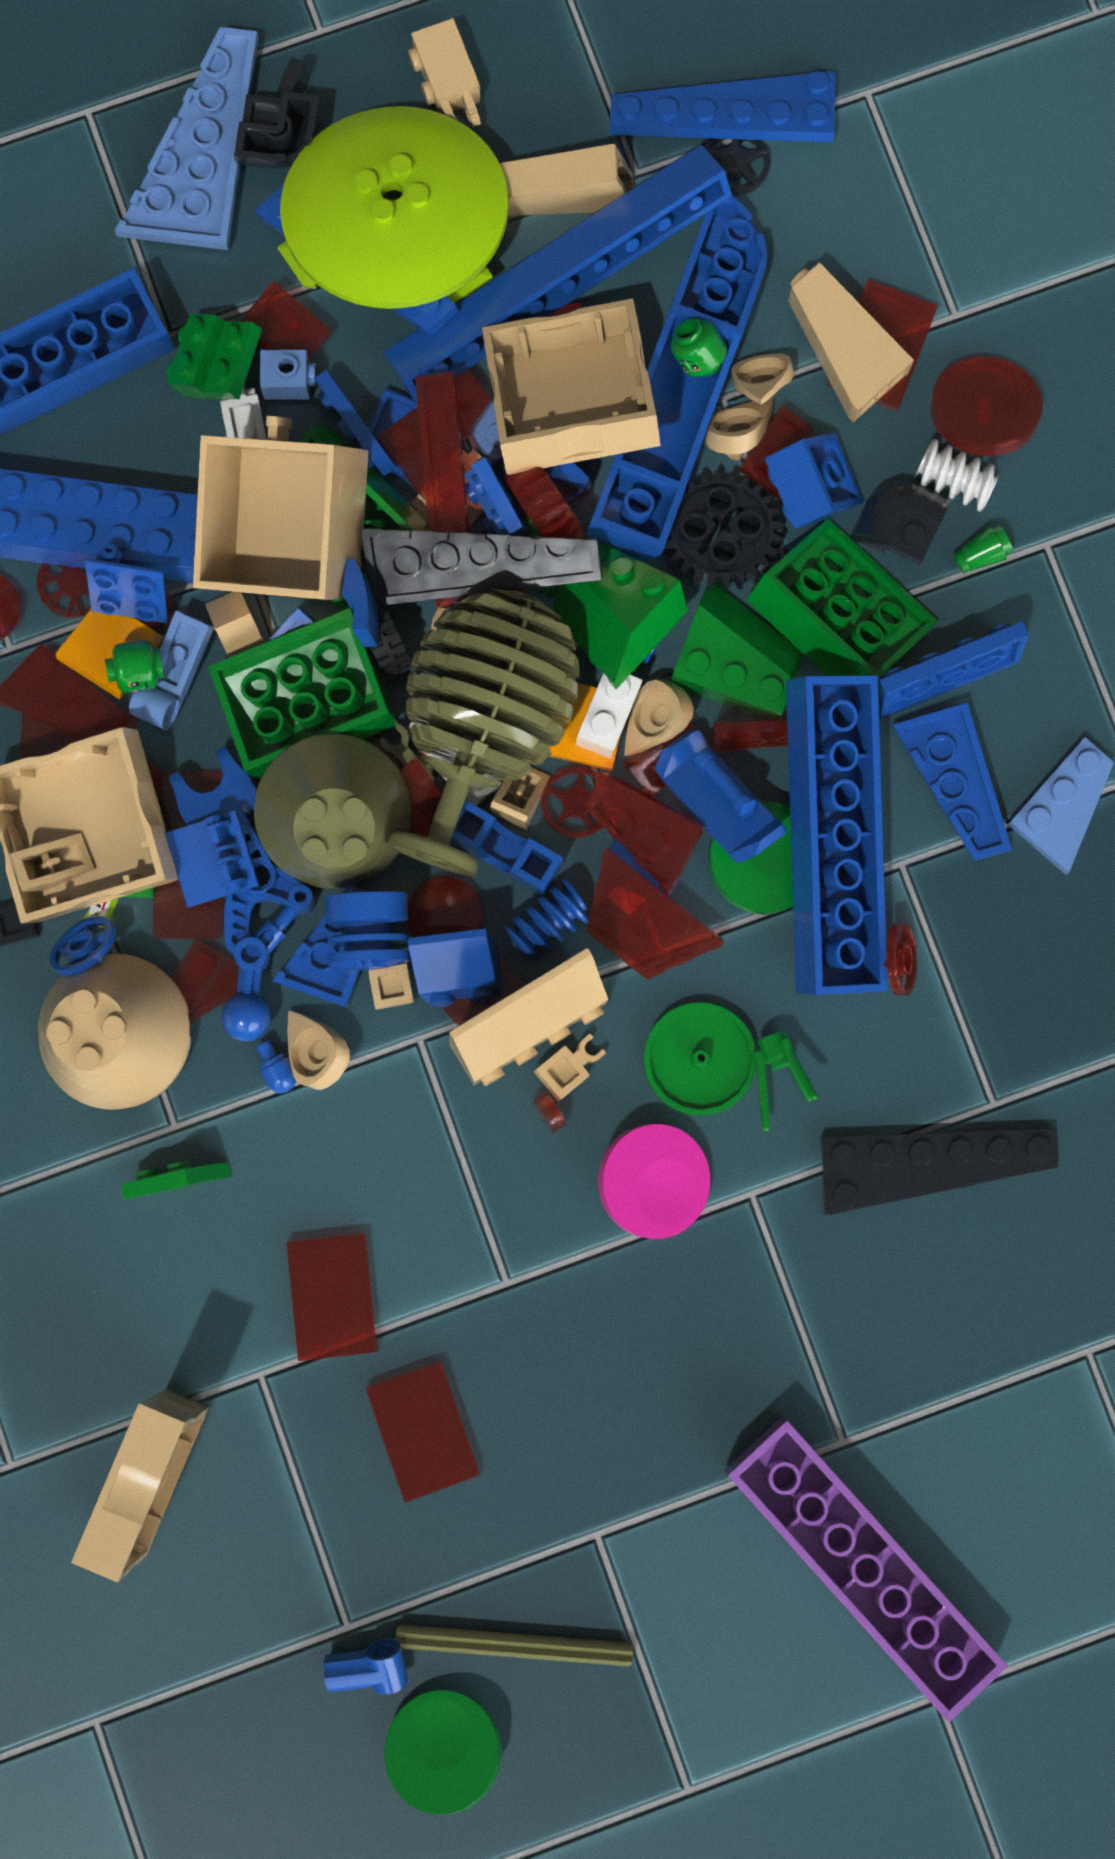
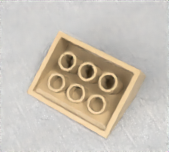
(529, 1018)

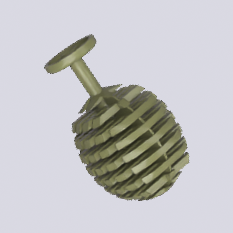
(488, 701)

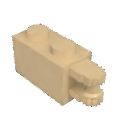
(446, 70)

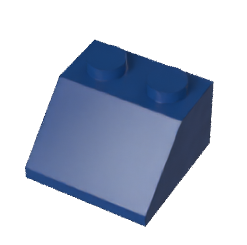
(813, 480)
(456, 967)

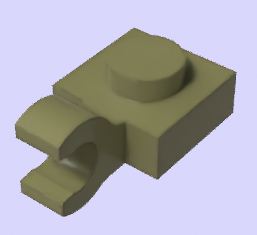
(403, 753)

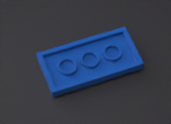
(945, 672)

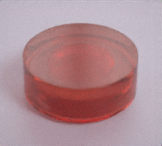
(549, 1112)

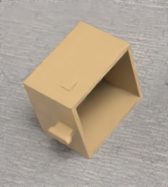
(278, 514)

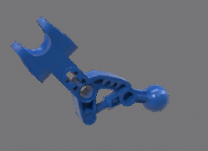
(246, 1013)

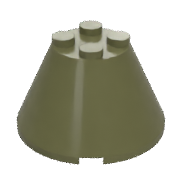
(331, 810)

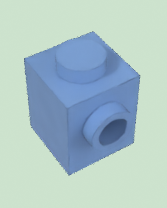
(286, 374)

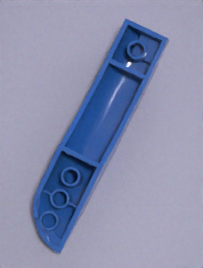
(716, 286)

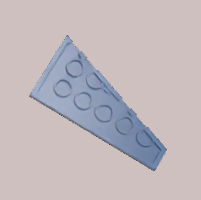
(193, 171)

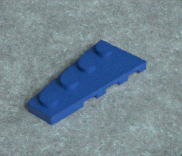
(955, 770)

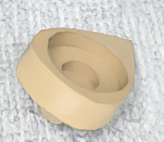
(762, 376)
(738, 428)
(657, 715)
(315, 1051)

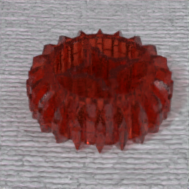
(544, 504)

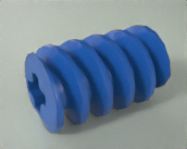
(547, 921)

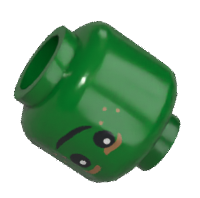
(698, 347)
(134, 666)

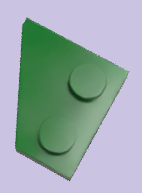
(178, 1176)

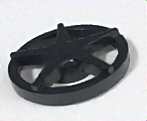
(736, 163)

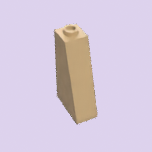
(567, 181)
(847, 340)

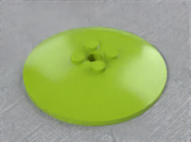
(401, 248)

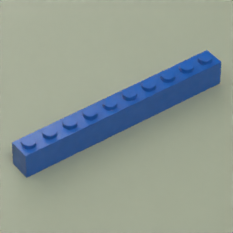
(568, 266)

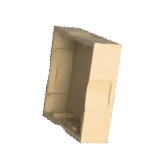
(570, 387)
(92, 790)
(140, 1484)

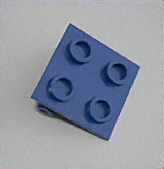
(125, 588)
(212, 858)

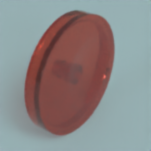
(986, 406)

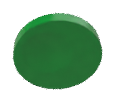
(759, 883)
(699, 1059)
(442, 1752)

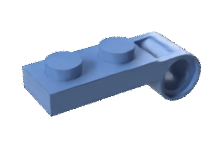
(180, 658)

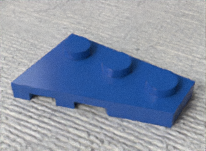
(309, 966)

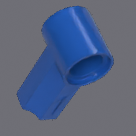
(376, 1667)

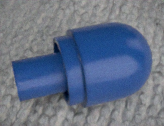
(275, 1069)

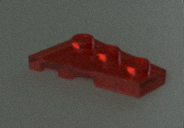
(403, 438)
(59, 696)
(748, 735)
(647, 827)

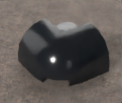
(276, 129)
(901, 520)

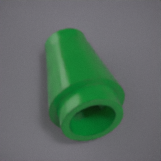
(984, 550)

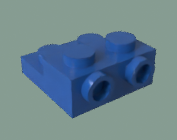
(489, 489)

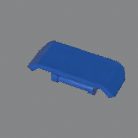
(717, 797)

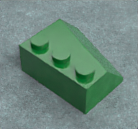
(622, 614)
(736, 658)

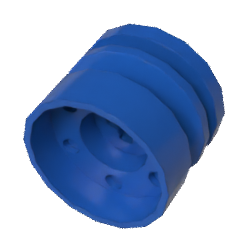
(367, 929)

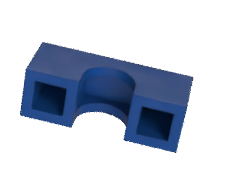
(504, 850)

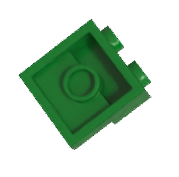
(213, 357)

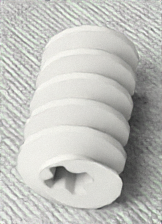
(957, 474)

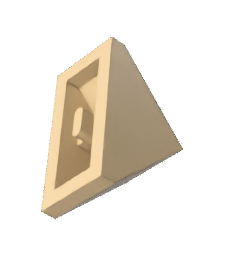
(234, 623)
(519, 798)
(51, 863)

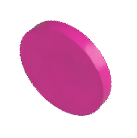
(654, 1181)

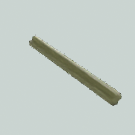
(514, 1645)

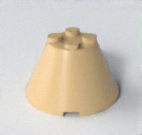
(114, 1032)

